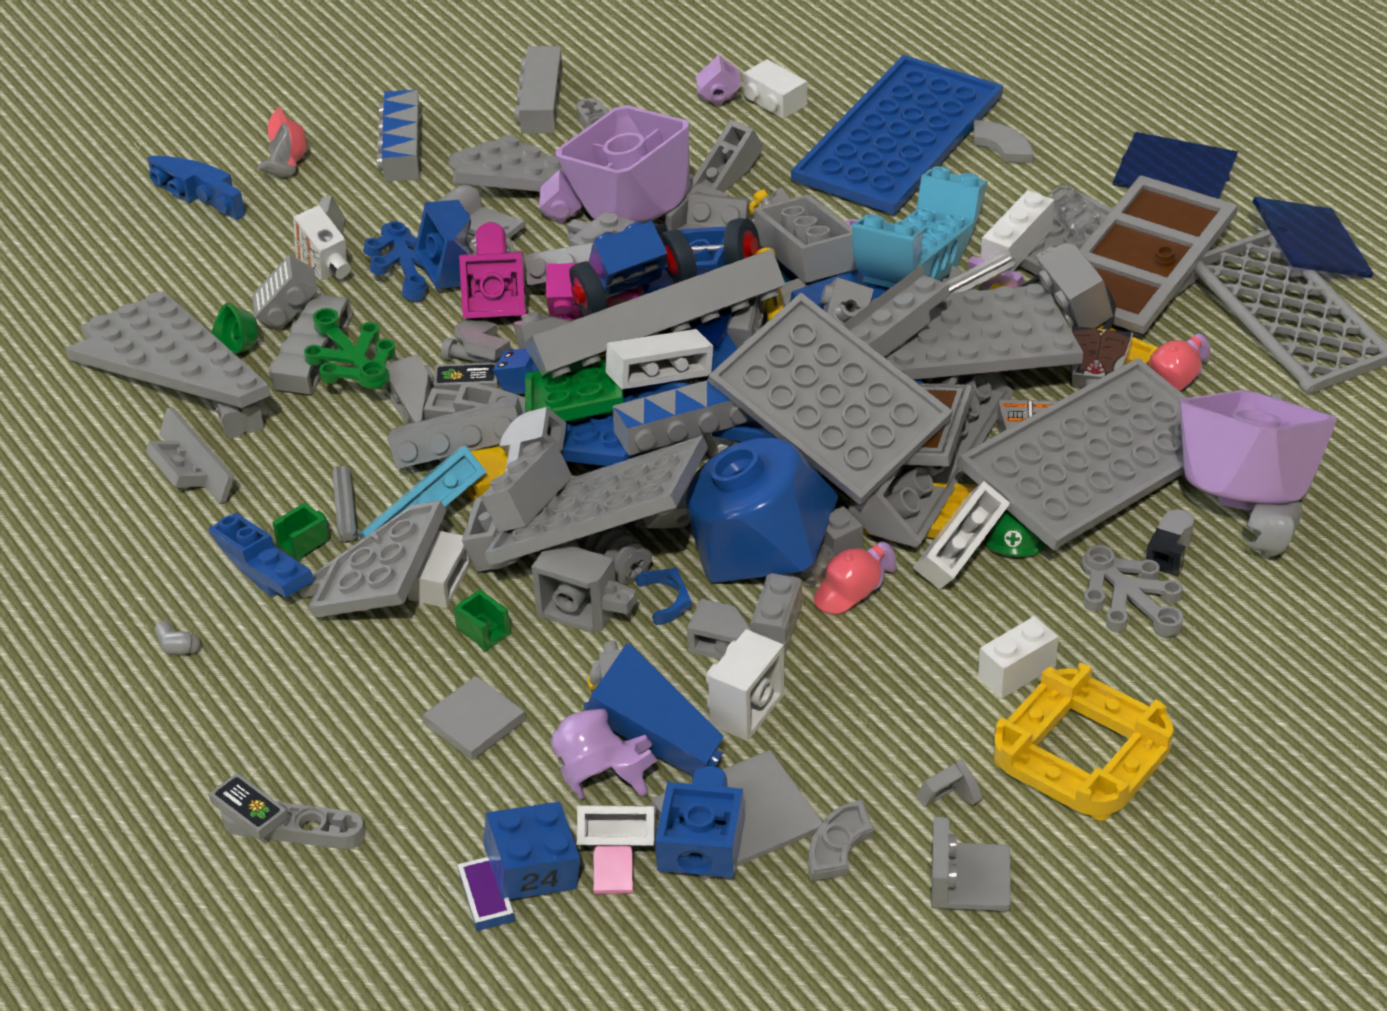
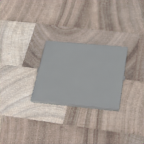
(772, 807)

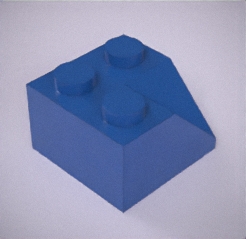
(442, 241)

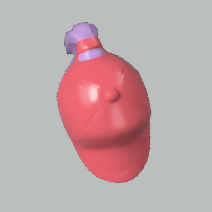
(1181, 360)
(853, 577)

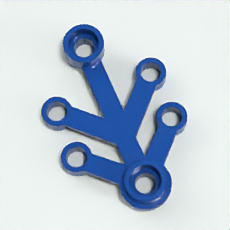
(397, 236)

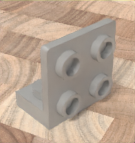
(714, 210)
(968, 872)

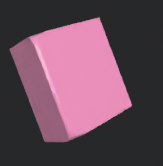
(613, 869)

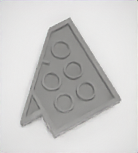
(504, 165)
(378, 567)

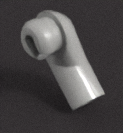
(176, 642)

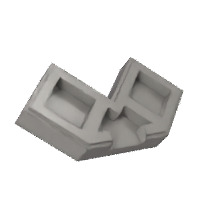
(480, 338)

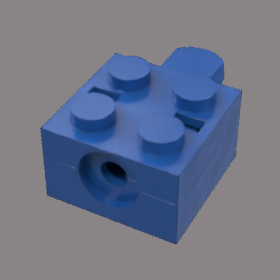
(700, 825)

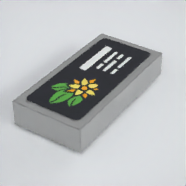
(452, 375)
(248, 806)

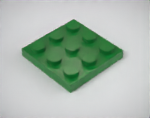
(576, 394)

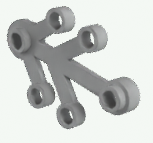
(1102, 563)

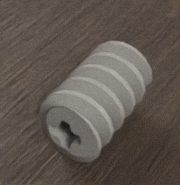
(628, 555)

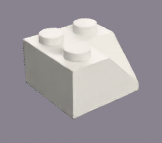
(746, 684)

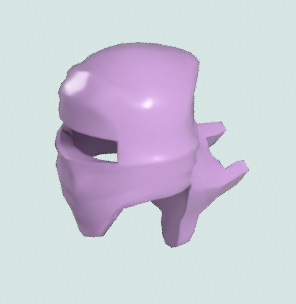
(592, 747)

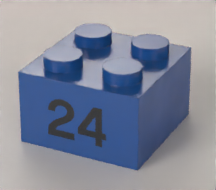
(531, 850)

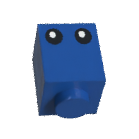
(512, 368)

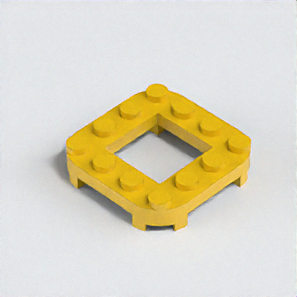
(1106, 788)

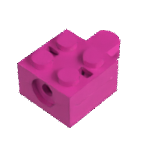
(492, 276)
(560, 298)

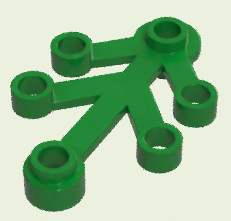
(369, 373)

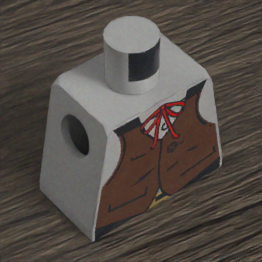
(1102, 353)

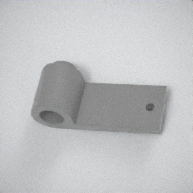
(470, 200)

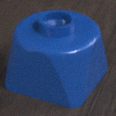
(758, 510)

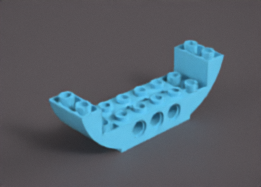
(928, 237)

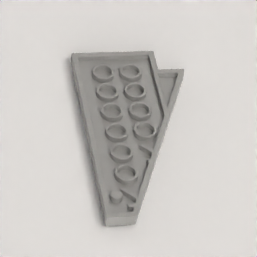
(169, 348)

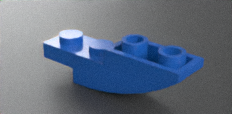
(197, 180)
(258, 558)

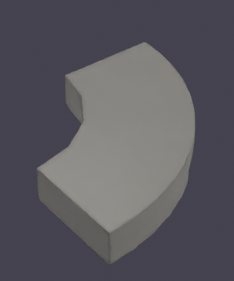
(1003, 140)
(835, 840)

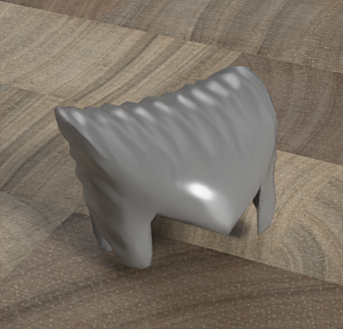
(1274, 526)

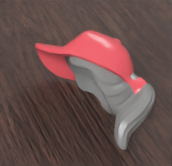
(286, 145)

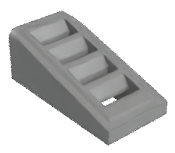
(746, 322)

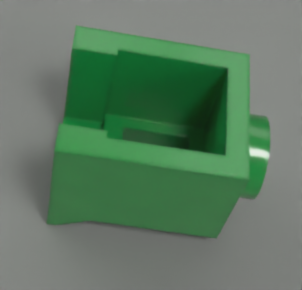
(301, 531)
(477, 613)

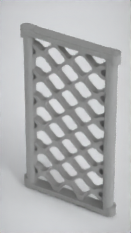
(1265, 331)

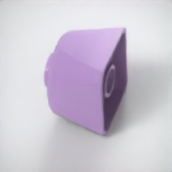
(629, 164)
(1252, 447)

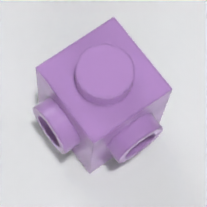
(718, 81)
(559, 198)

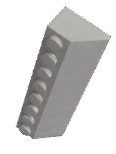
(657, 312)
(907, 500)

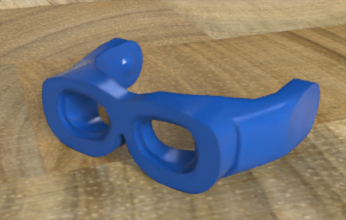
(673, 579)

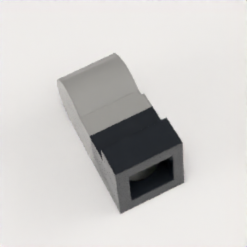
(1170, 541)

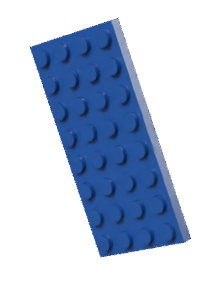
(897, 134)

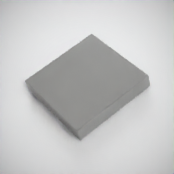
(474, 717)

